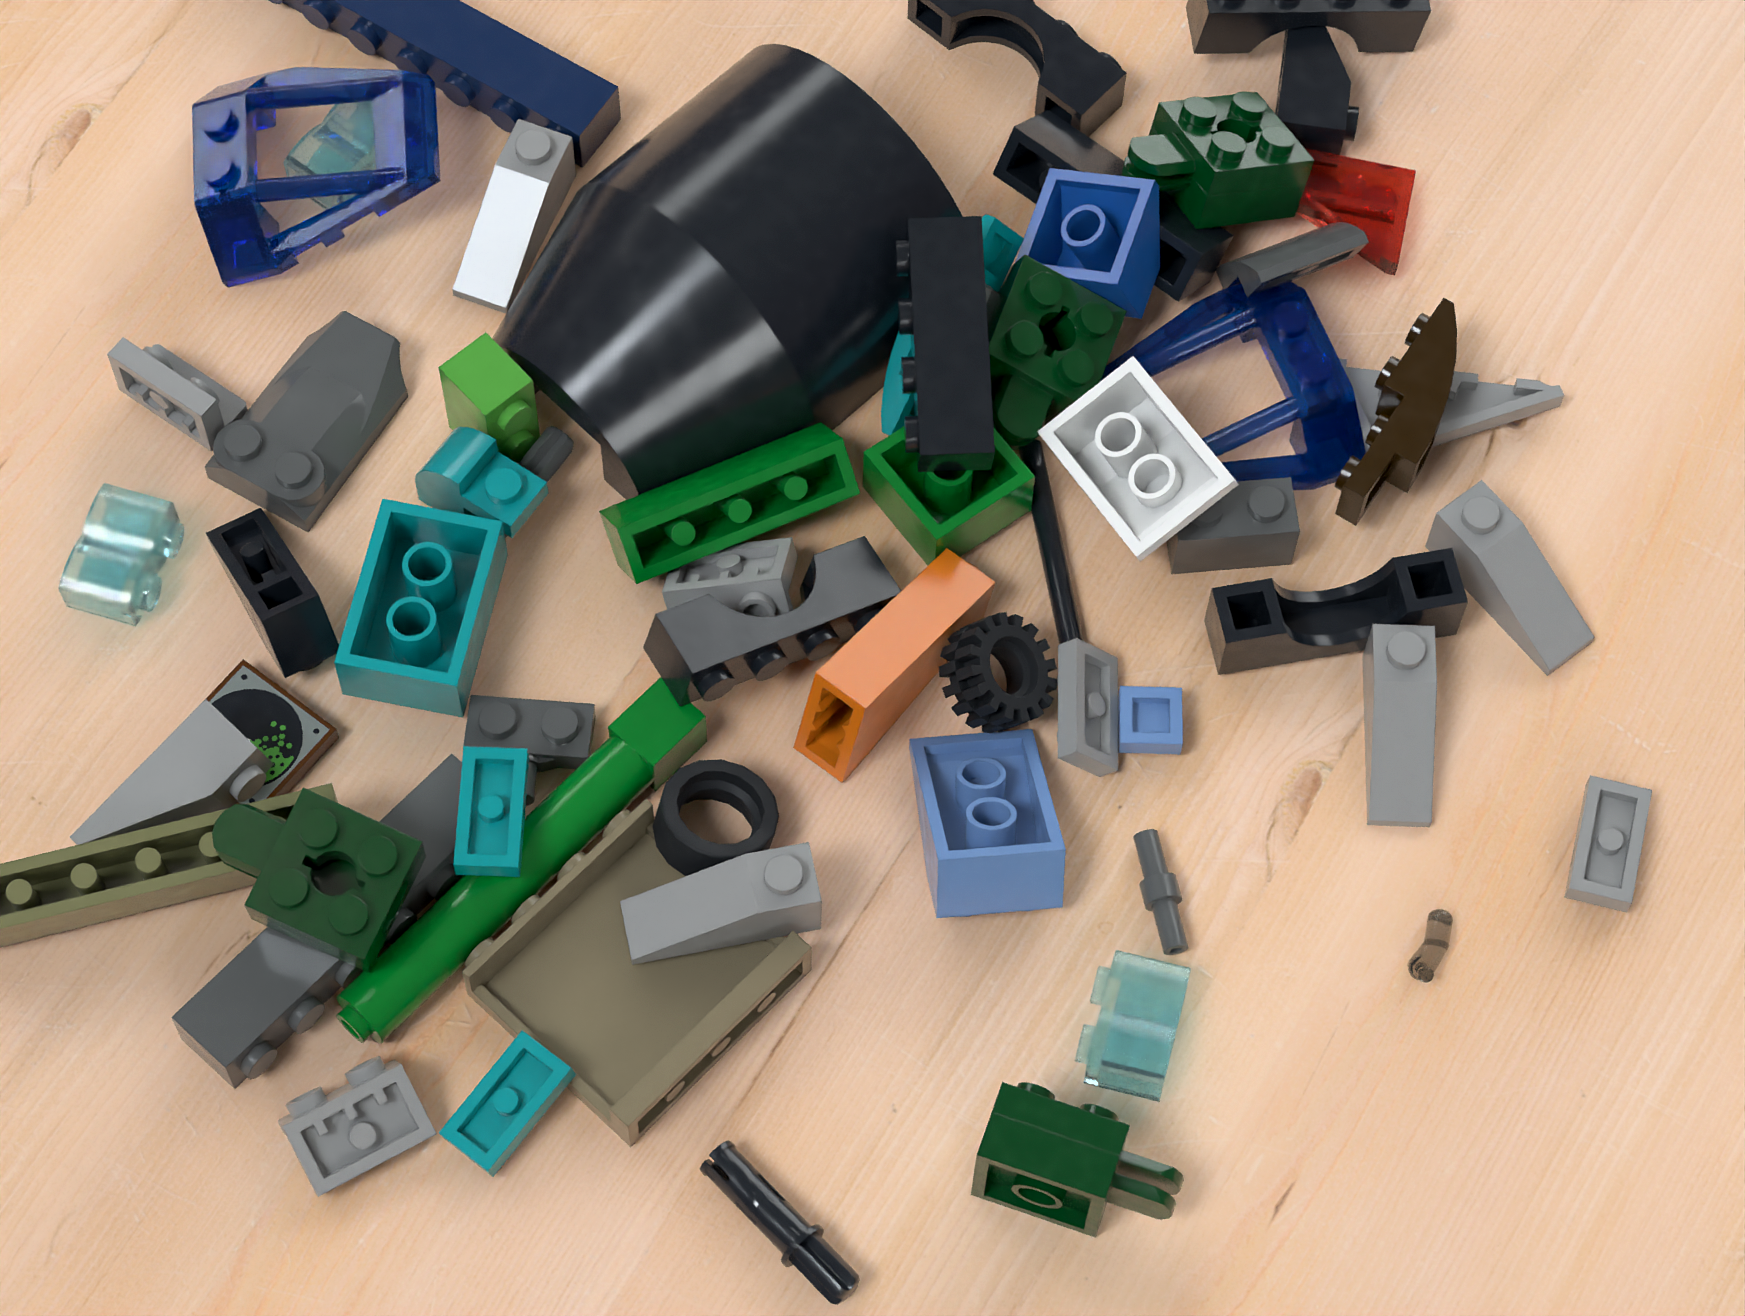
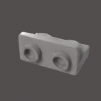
(175, 390)
(743, 577)
(355, 1124)

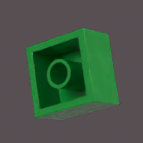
(946, 506)

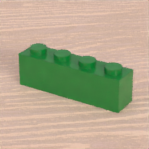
(729, 502)

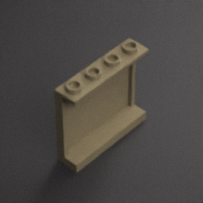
(624, 1028)

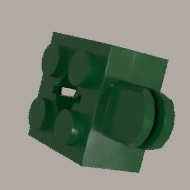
(1222, 160)
(1044, 347)
(322, 873)
(1066, 1162)

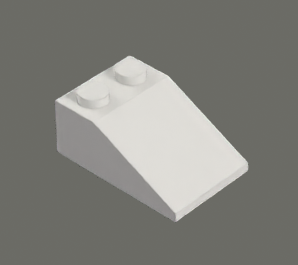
(1137, 458)

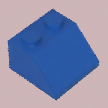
(1099, 234)

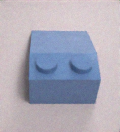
(987, 824)

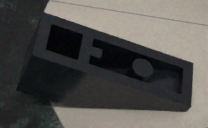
(1315, 91)
(274, 592)

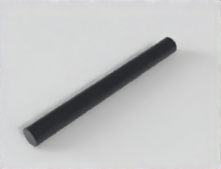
(1051, 546)

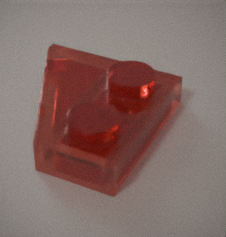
(1362, 195)

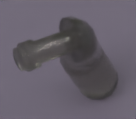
(1435, 944)

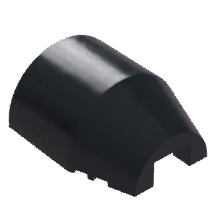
(728, 272)

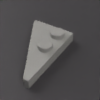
(1470, 404)

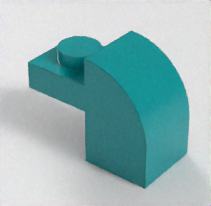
(479, 481)

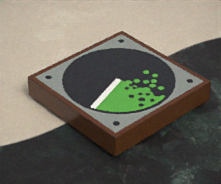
(276, 724)

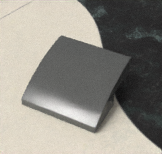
(1293, 258)

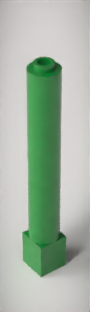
(642, 751)

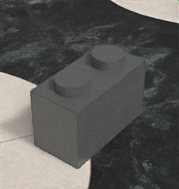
(1242, 530)

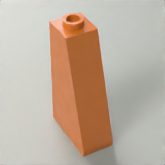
(888, 664)

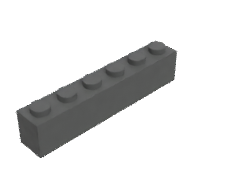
(283, 983)

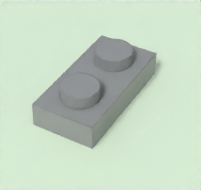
(1087, 707)
(1608, 844)

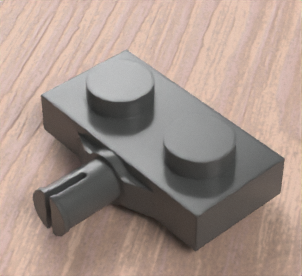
(552, 731)

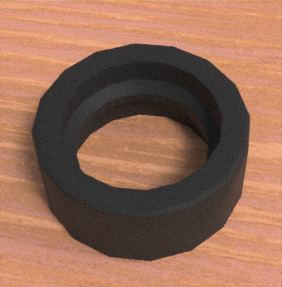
(719, 782)

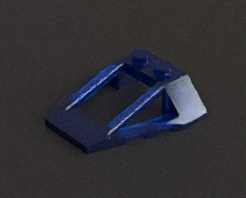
(225, 174)
(1304, 363)

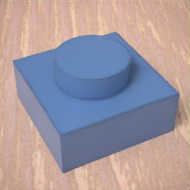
(1150, 720)

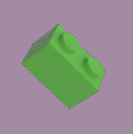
(492, 395)

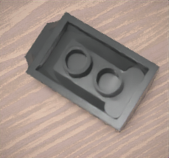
(313, 421)

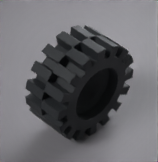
(973, 680)

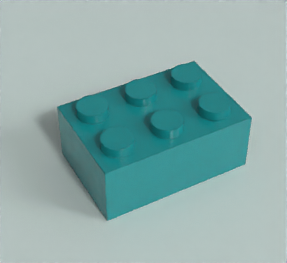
(421, 608)

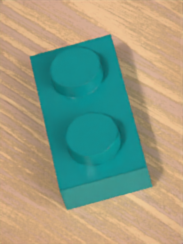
(491, 811)
(507, 1103)

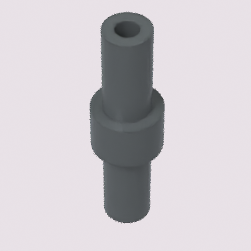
(1160, 892)

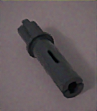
(781, 1223)

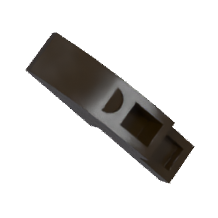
(1407, 412)

